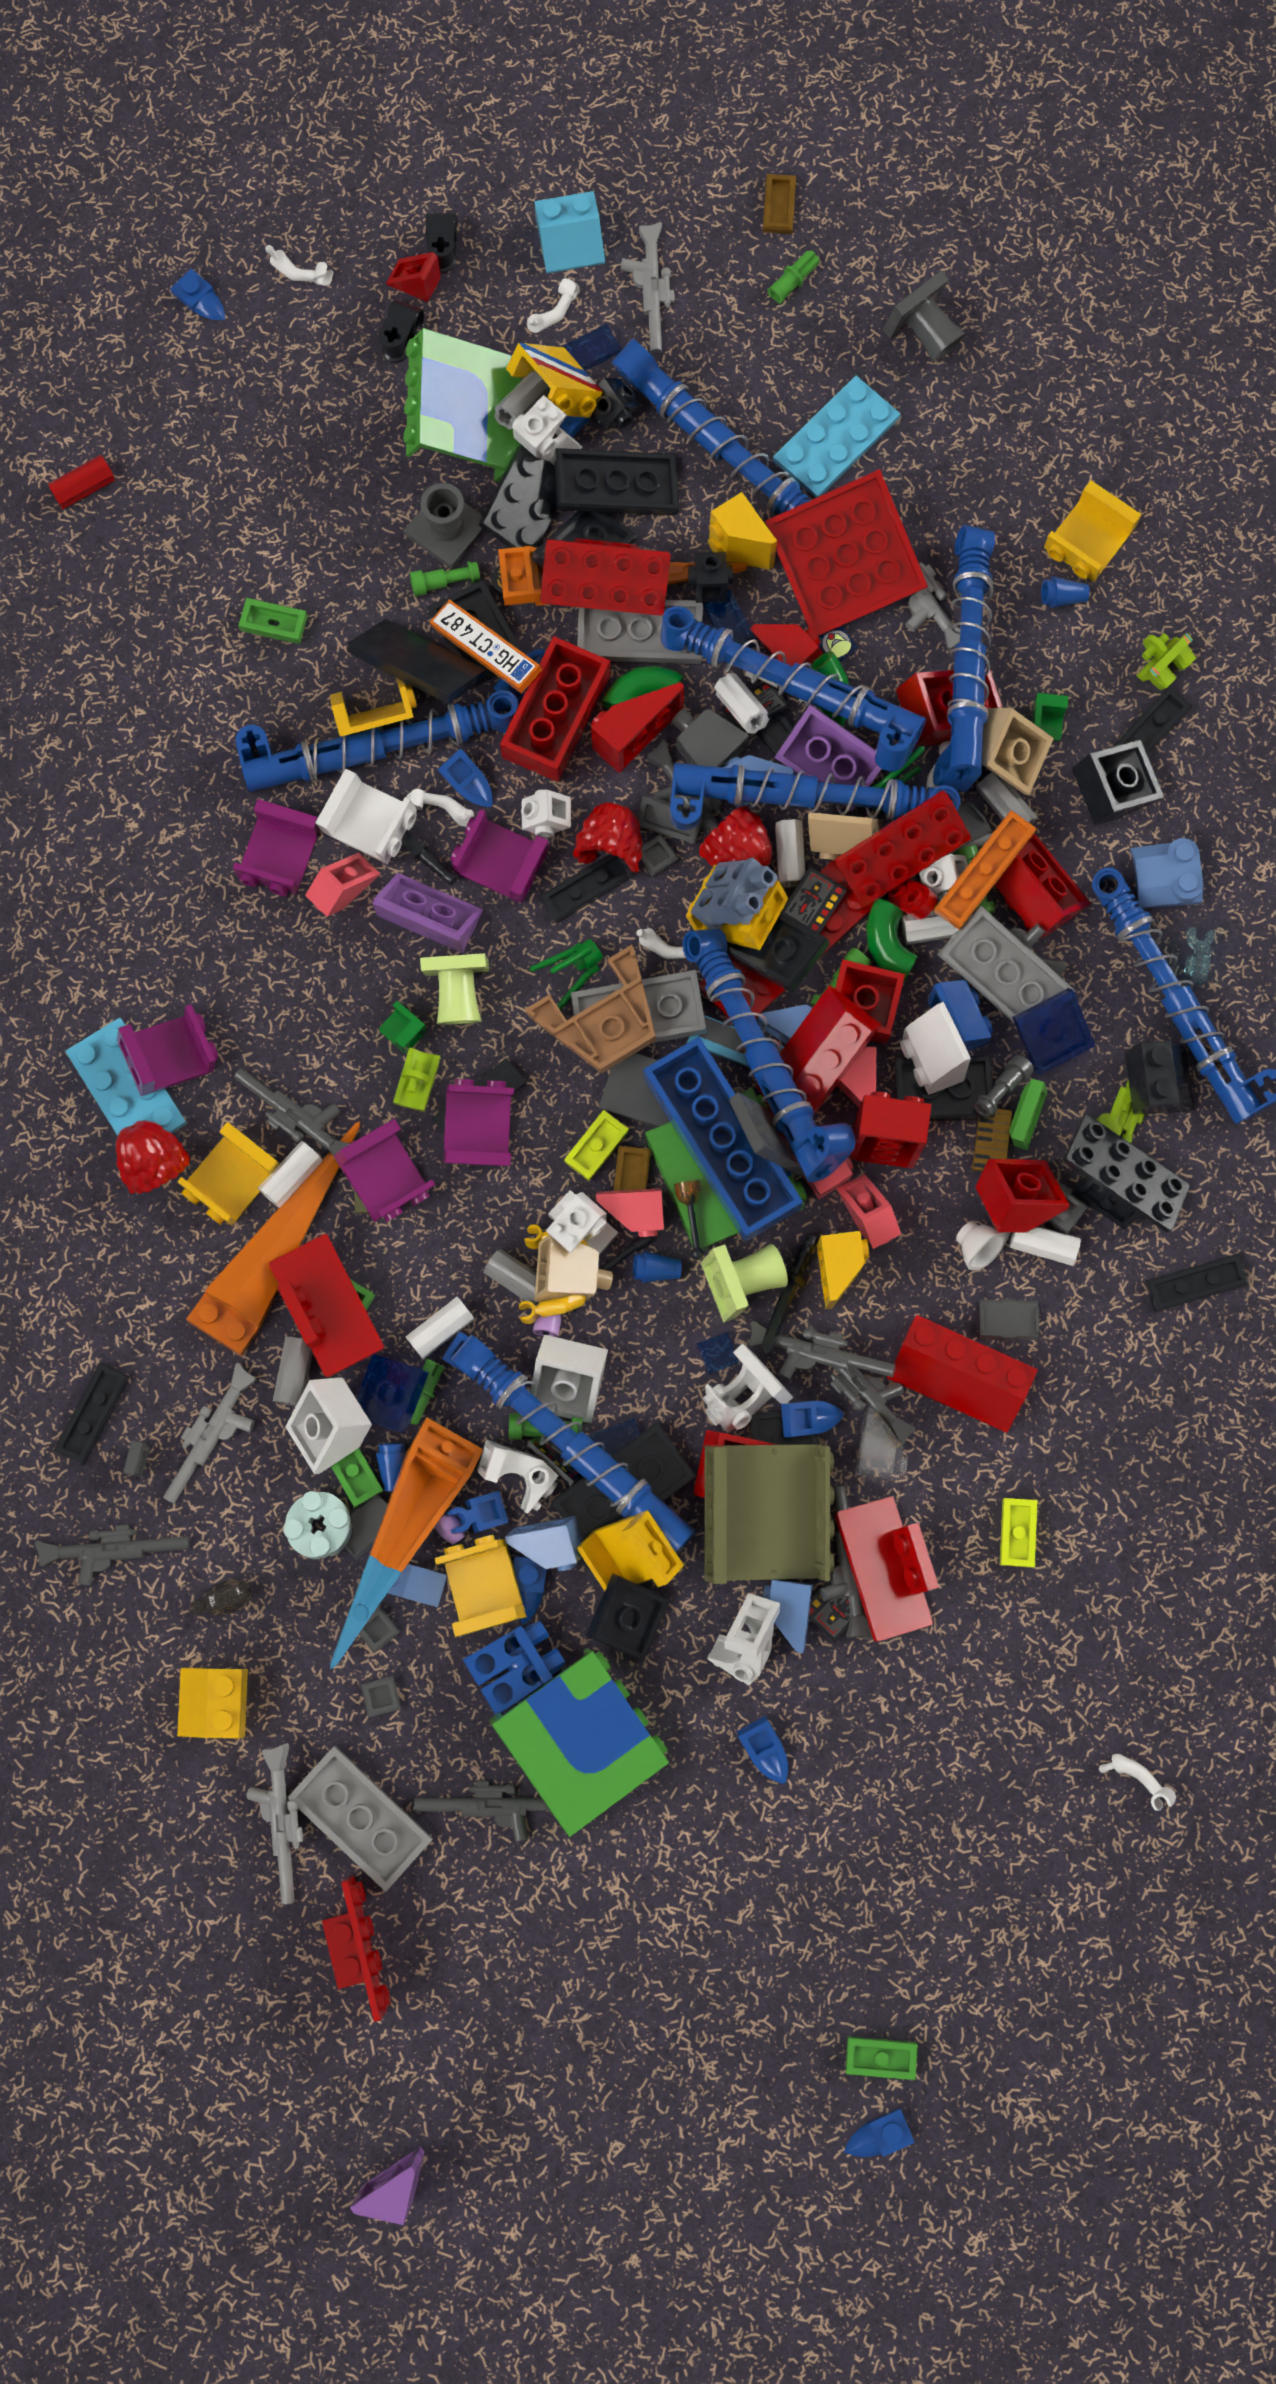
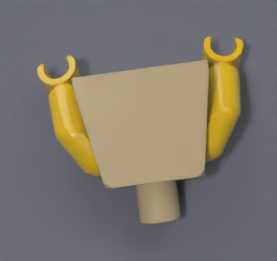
(562, 1277)

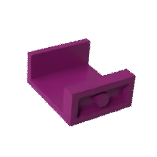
(278, 849)
(499, 857)
(168, 1052)
(477, 1123)
(382, 1172)

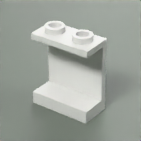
(366, 818)

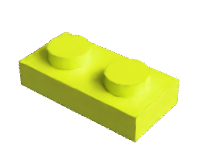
(596, 1145)
(1018, 1532)

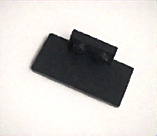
(1122, 1179)

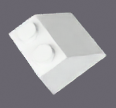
(936, 1050)
(570, 1376)
(327, 1423)

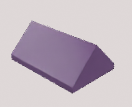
(825, 747)
(427, 911)
(390, 2192)

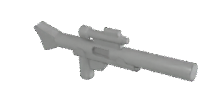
(655, 290)
(925, 606)
(206, 1435)
(283, 1824)

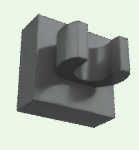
(1068, 1218)

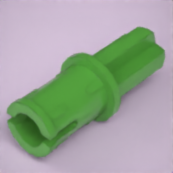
(793, 276)
(434, 1374)

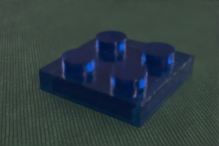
(1054, 1031)
(391, 1393)

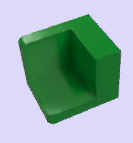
(1049, 713)
(403, 1028)

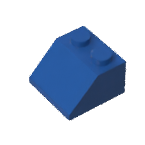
(963, 1008)

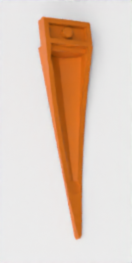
(523, 576)
(246, 1288)

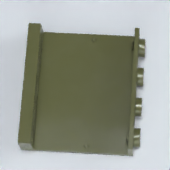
(768, 1512)

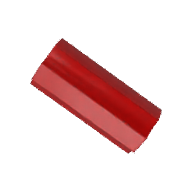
(81, 481)

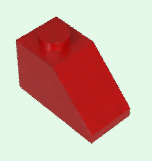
(791, 639)

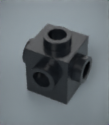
(616, 404)
(710, 577)

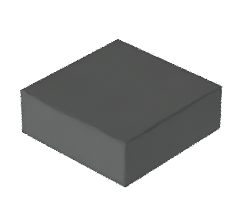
(657, 855)
(136, 1459)
(378, 1630)
(381, 1696)

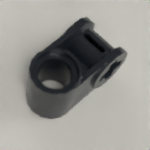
(442, 238)
(398, 329)

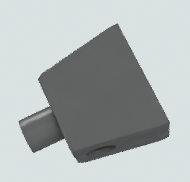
(708, 738)

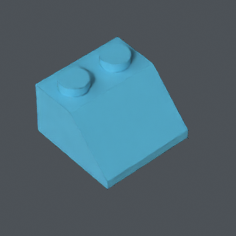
(569, 232)

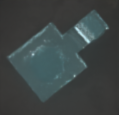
(1198, 964)

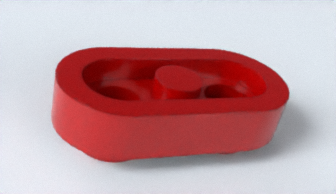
(913, 899)

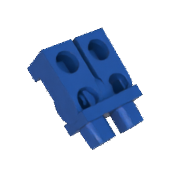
(524, 1665)

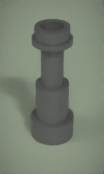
(1015, 1072)

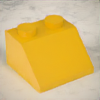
(741, 534)
(840, 1262)
(212, 1703)

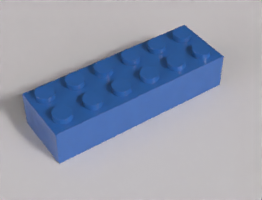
(698, 1106)

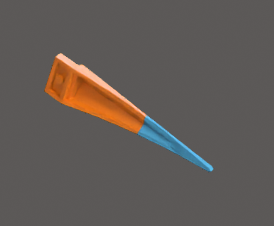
(426, 1486)

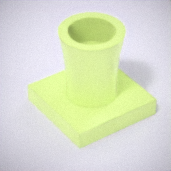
(456, 986)
(746, 1276)

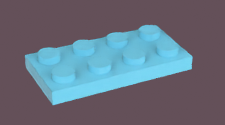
(836, 437)
(113, 1087)

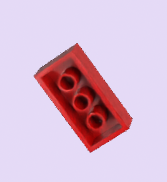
(555, 709)
(890, 1130)

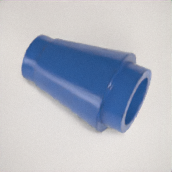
(1063, 592)
(655, 1267)
(390, 1461)

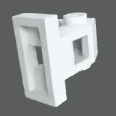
(538, 427)
(580, 1219)
(754, 1374)
(500, 1460)
(744, 1652)

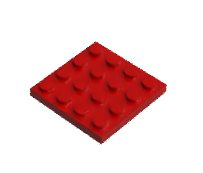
(846, 553)

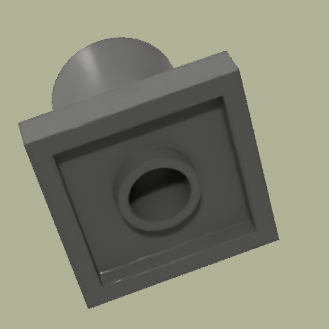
(926, 319)
(445, 524)

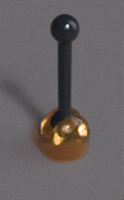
(688, 1194)

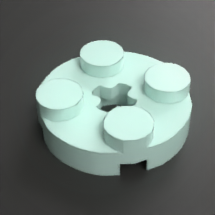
(311, 1508)

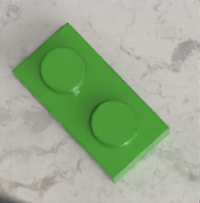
(357, 1478)
(881, 2058)

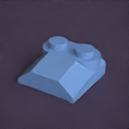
(1168, 874)

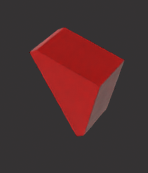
(416, 275)

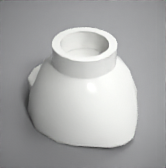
(980, 1244)

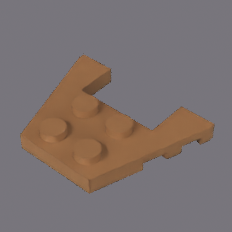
(611, 1027)

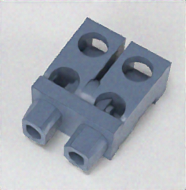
(735, 895)

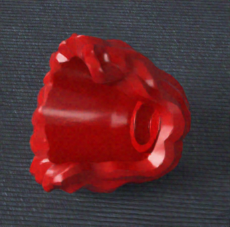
(613, 830)
(738, 839)
(148, 1156)

